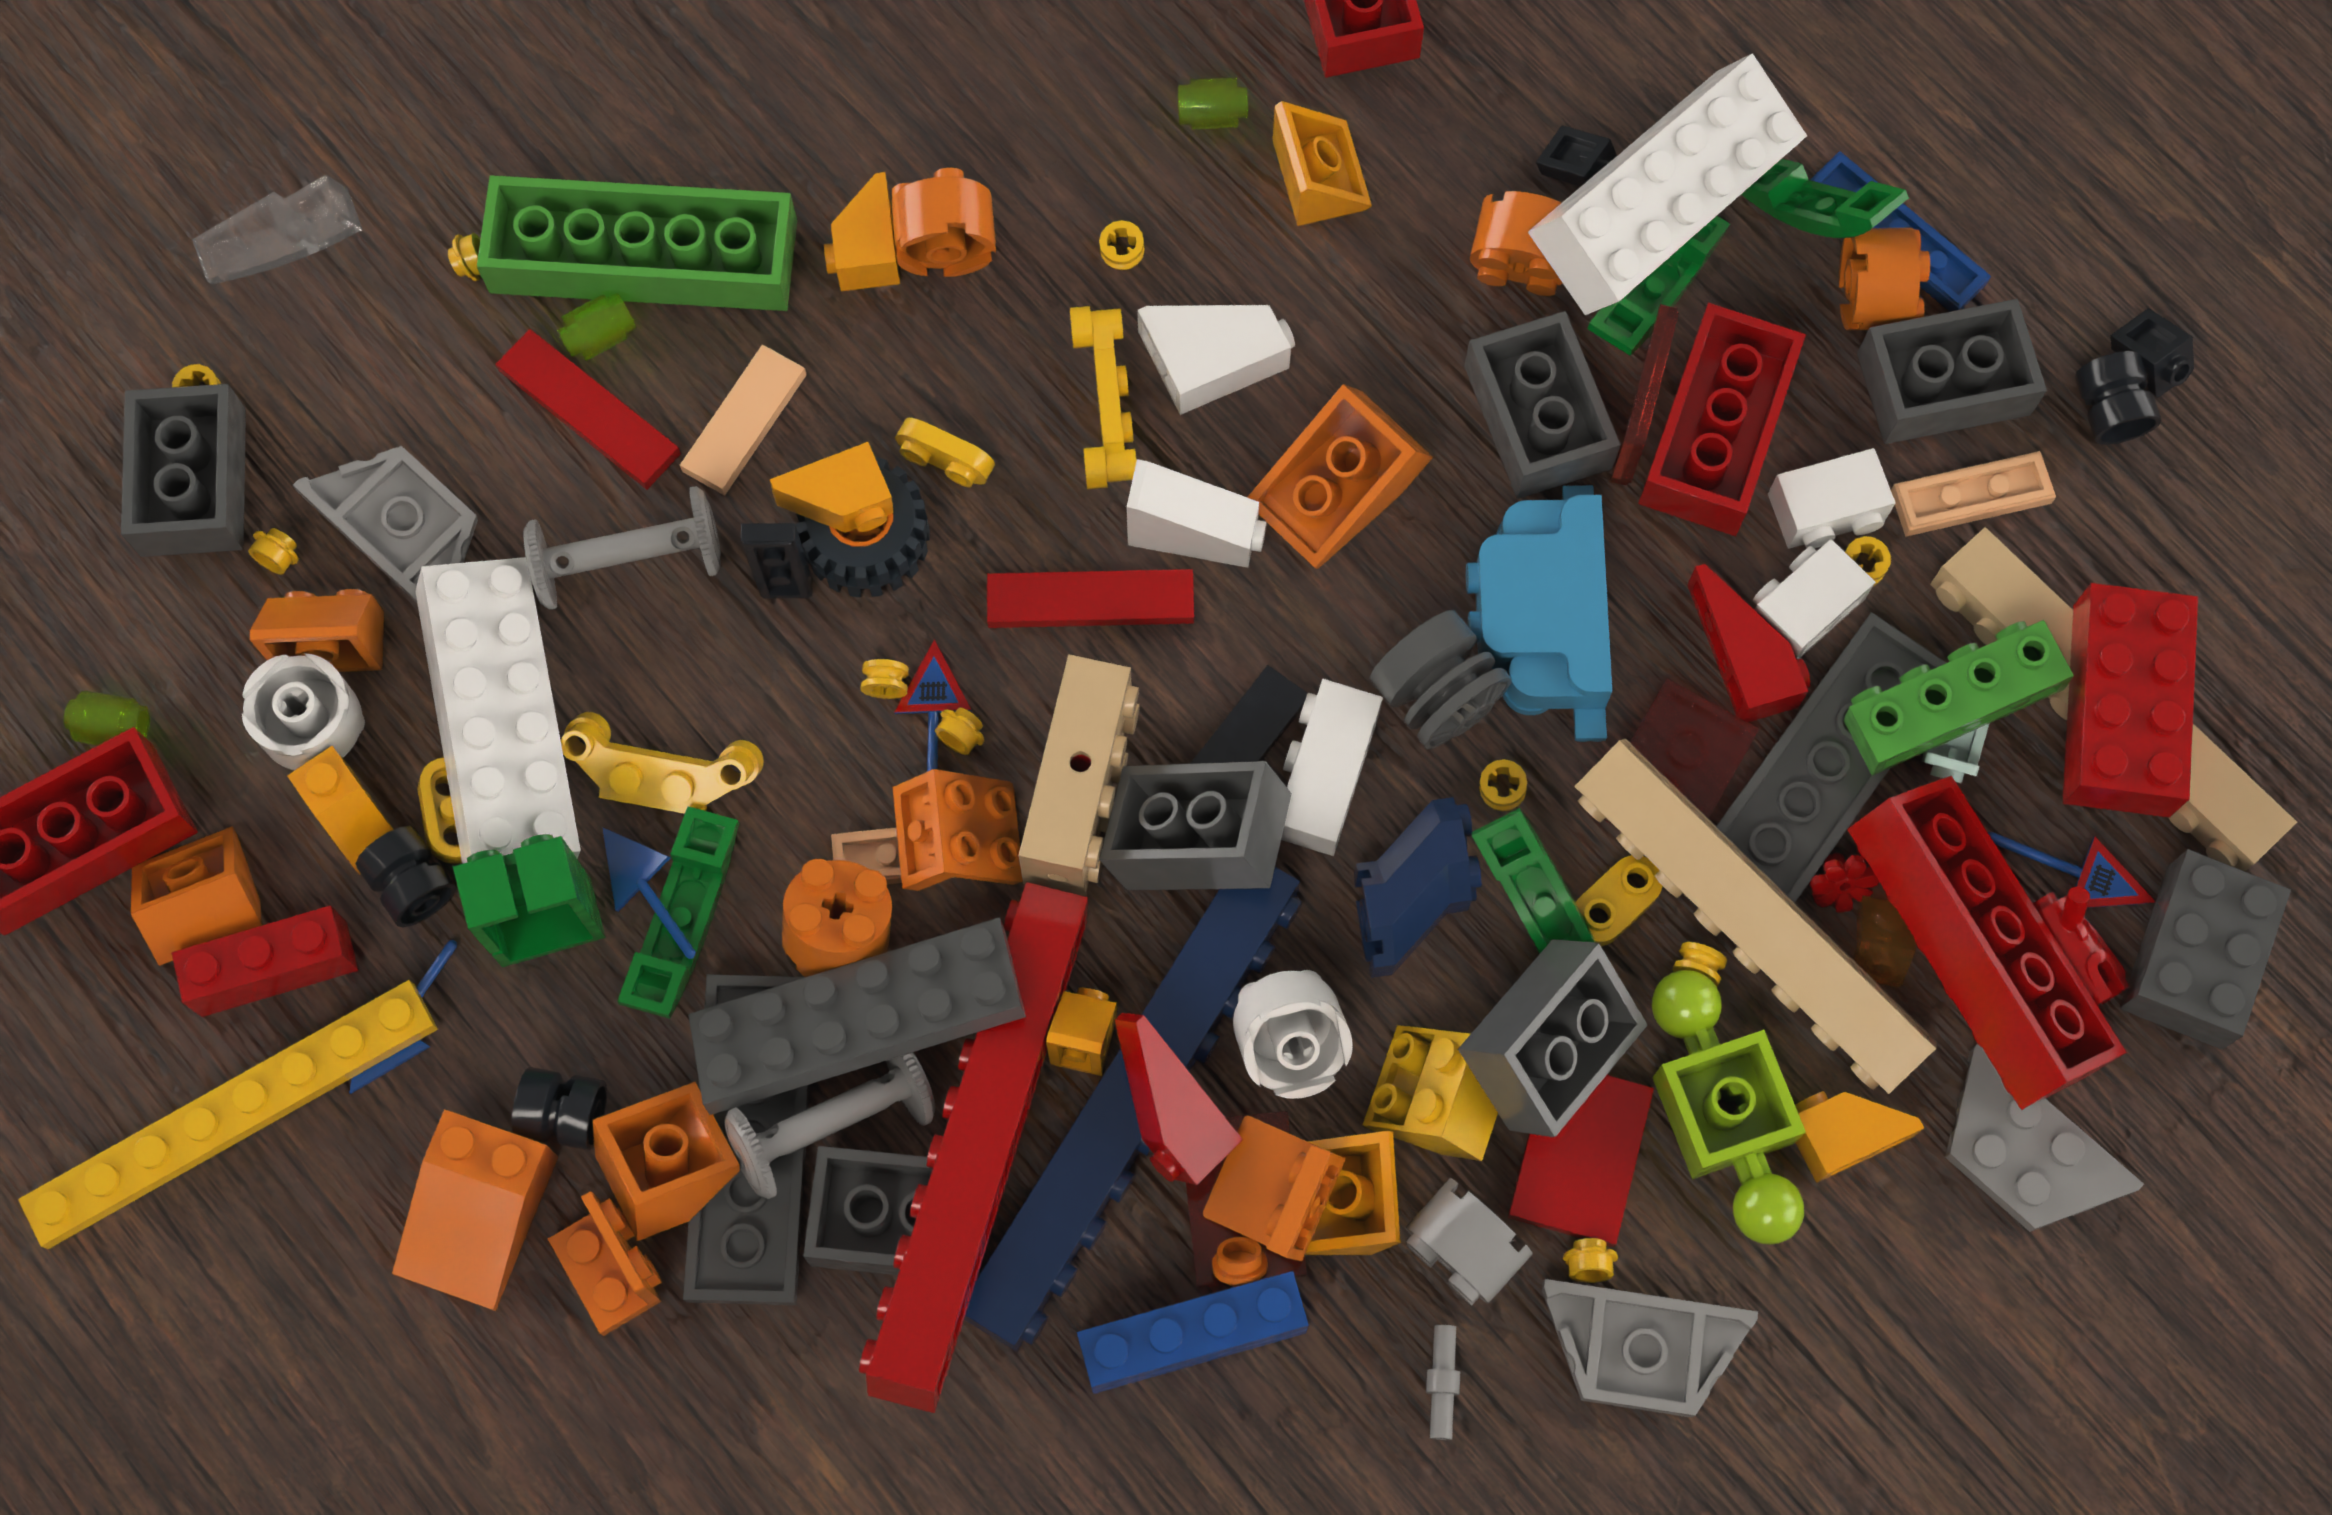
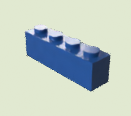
(1193, 1332)

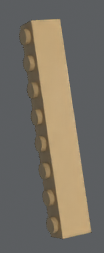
(2225, 805)
(1756, 916)

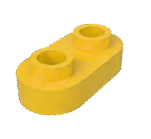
(959, 459)
(437, 812)
(1619, 899)

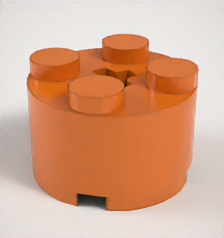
(943, 224)
(1504, 247)
(1882, 277)
(835, 915)

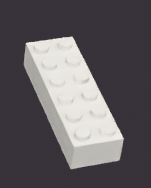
(1667, 185)
(494, 705)

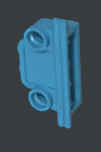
(1547, 607)

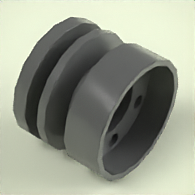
(1433, 670)

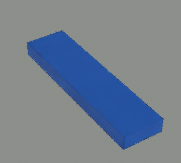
(1953, 275)

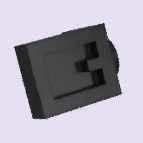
(1575, 156)
(2163, 349)

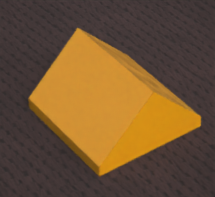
(1318, 164)
(1364, 1200)

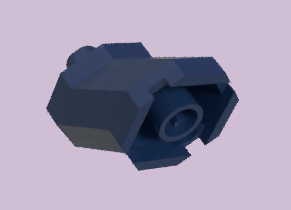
(1416, 885)

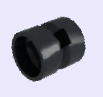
(2118, 400)
(402, 871)
(559, 1108)

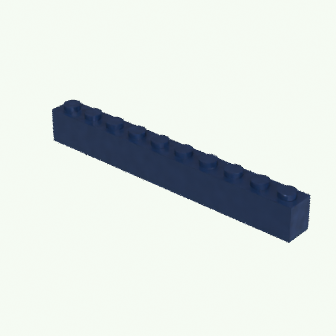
(1106, 1136)

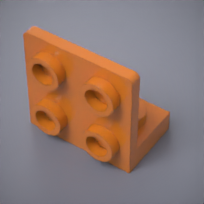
(956, 829)
(1273, 1188)
(604, 1268)

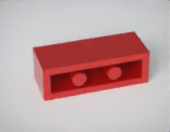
(264, 961)

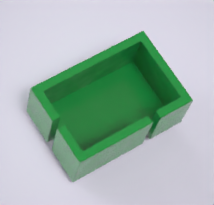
(528, 900)

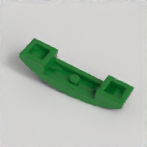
(1819, 207)
(1631, 319)
(1531, 880)
(691, 897)

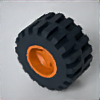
(872, 556)

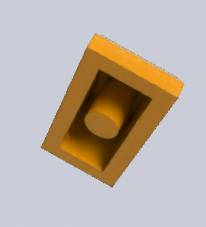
(864, 240)
(837, 491)
(340, 803)
(1082, 1031)
(1849, 1131)

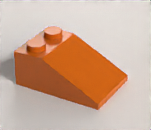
(1338, 475)
(472, 1209)

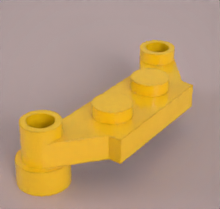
(1110, 461)
(653, 776)

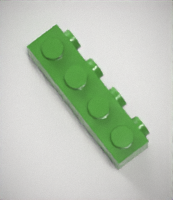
(1957, 696)

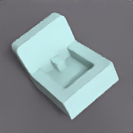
(1957, 755)

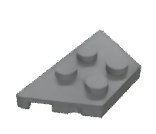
(394, 514)
(2032, 1157)
(1644, 1346)

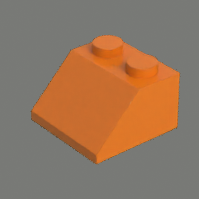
(338, 628)
(194, 895)
(663, 1159)

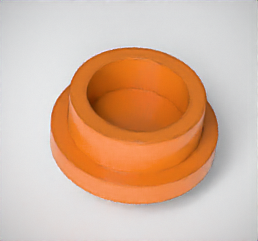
(1239, 1261)

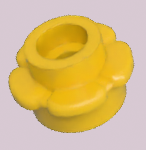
(464, 256)
(274, 550)
(960, 730)
(1590, 1261)

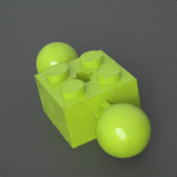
(1741, 1071)

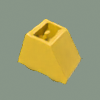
(1431, 1095)

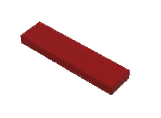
(588, 409)
(1090, 598)

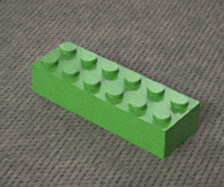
(638, 242)

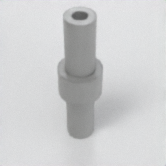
(1443, 1382)

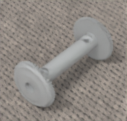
(620, 548)
(755, 1151)

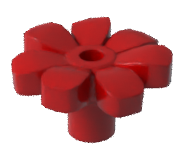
(1843, 882)

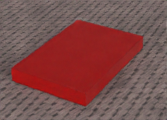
(1586, 1171)

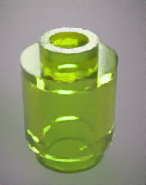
(1212, 103)
(596, 326)
(101, 716)

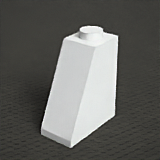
(1213, 348)
(1191, 517)

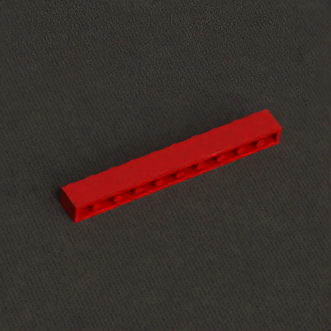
(972, 1161)

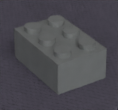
(1951, 371)
(1541, 404)
(183, 470)
(1196, 826)
(2205, 949)
(1553, 1037)
(861, 1208)

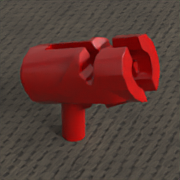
(2083, 944)

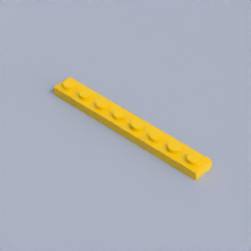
(227, 1115)

